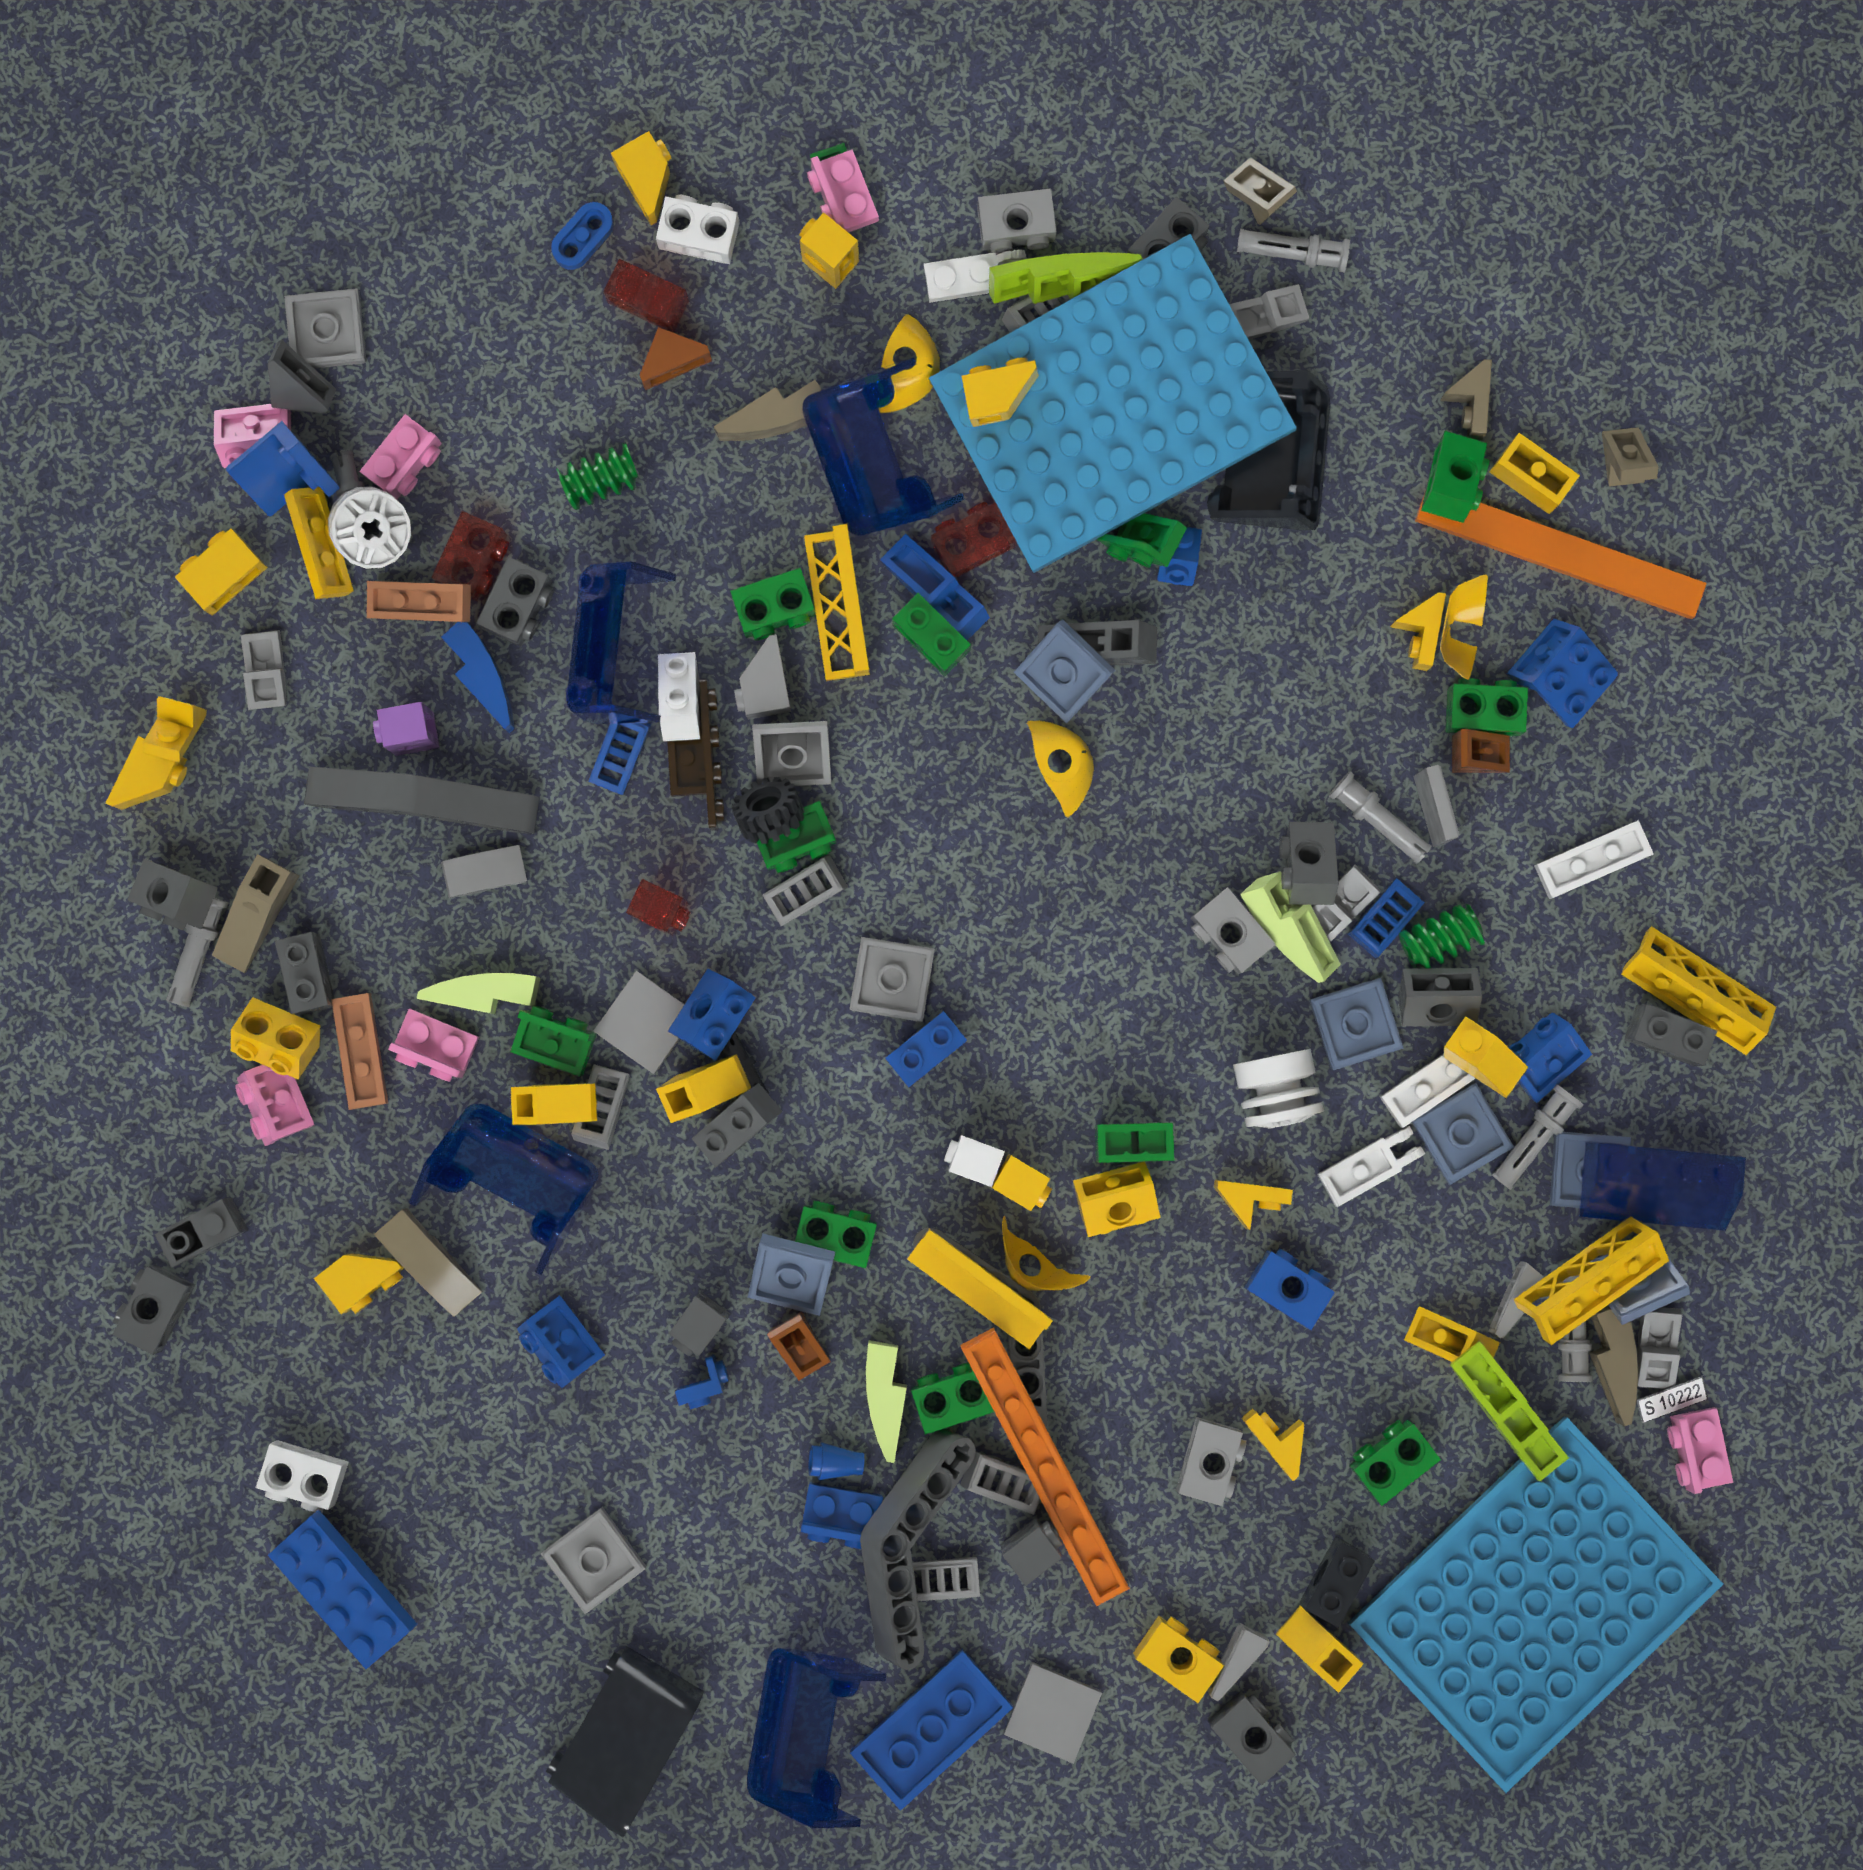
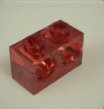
(646, 296)
(978, 548)
(460, 554)
(659, 908)

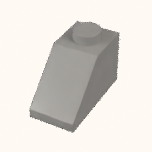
(764, 683)

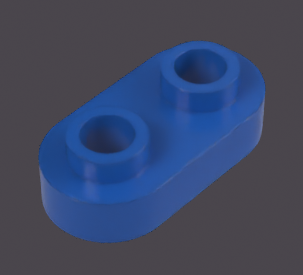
(579, 235)

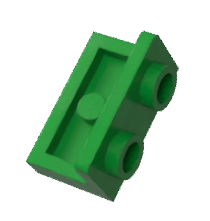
(1145, 540)
(811, 837)
(553, 1041)

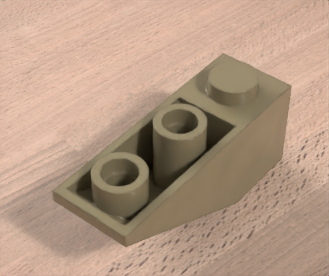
(253, 912)

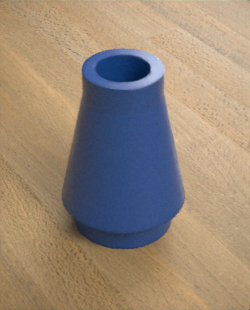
(833, 1462)

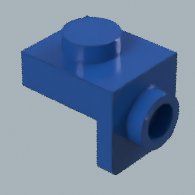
(1184, 561)
(699, 1393)

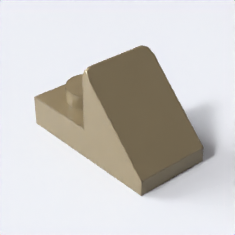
(1259, 189)
(1475, 390)
(1628, 457)

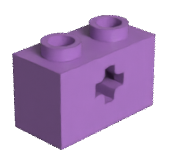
(406, 728)

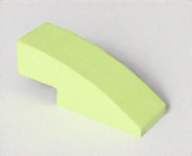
(1291, 927)
(483, 991)
(884, 1396)

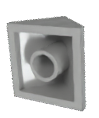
(793, 752)

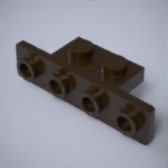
(692, 761)

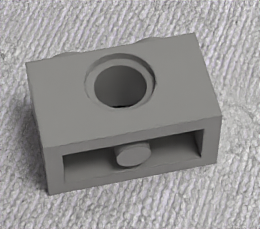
(1032, 206)
(1252, 940)
(1205, 1439)

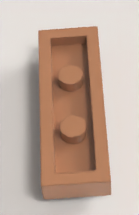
(418, 601)
(359, 1051)

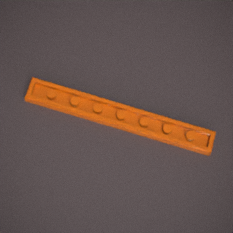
(1574, 558)
(1044, 1466)

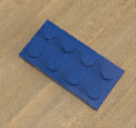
(342, 1589)
(931, 1729)

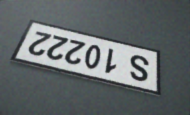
(1672, 1399)

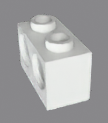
(694, 239)
(679, 696)
(974, 1160)
(303, 1465)

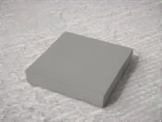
(326, 327)
(1436, 805)
(892, 979)
(641, 1021)
(593, 1560)
(1052, 1712)

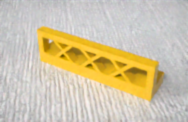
(851, 603)
(1699, 996)
(1597, 1282)
(979, 1288)

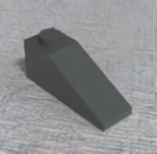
(1117, 641)

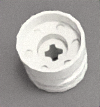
(365, 505)
(1278, 1089)

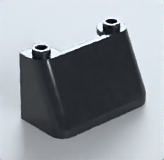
(1285, 479)
(625, 1739)

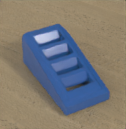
(608, 782)
(1364, 939)

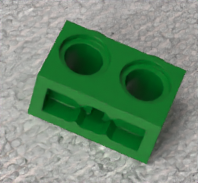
(770, 595)
(931, 634)
(1487, 716)
(1134, 1142)
(837, 1226)
(956, 1408)
(1399, 1470)

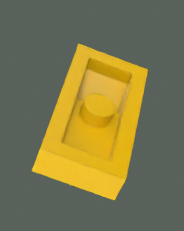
(1426, 621)
(173, 729)
(1241, 1198)
(1285, 1448)

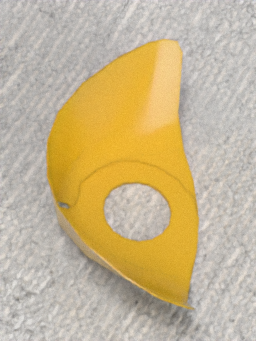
(912, 383)
(1466, 606)
(1073, 784)
(1049, 1276)

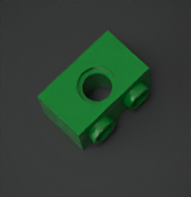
(1444, 492)

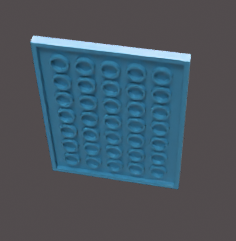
(1131, 404)
(1535, 1606)

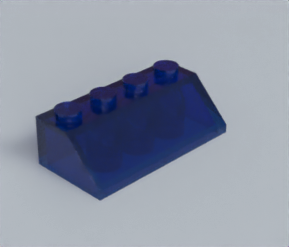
(1661, 1186)

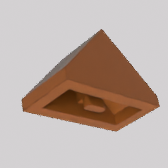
(671, 357)
(1480, 752)
(798, 1346)

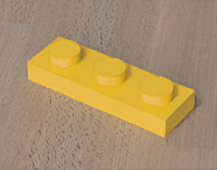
(322, 560)

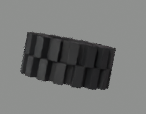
(768, 810)

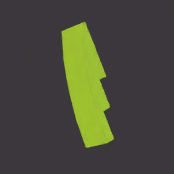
(1056, 275)
(1509, 1411)

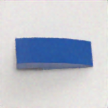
(936, 585)
(480, 673)

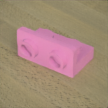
(843, 191)
(242, 427)
(402, 457)
(434, 1045)
(273, 1103)
(1700, 1450)

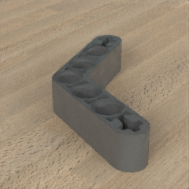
(422, 798)
(1023, 1363)
(892, 1534)

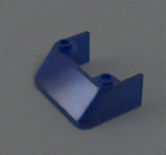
(860, 456)
(597, 641)
(514, 1166)
(796, 1732)

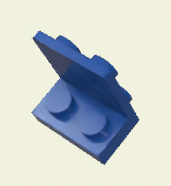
(276, 466)
(1564, 670)

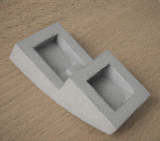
(1271, 311)
(264, 670)
(483, 871)
(1352, 896)
(1657, 1348)

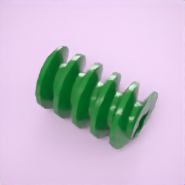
(599, 477)
(1442, 936)

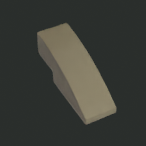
(767, 416)
(428, 1262)
(1616, 1364)

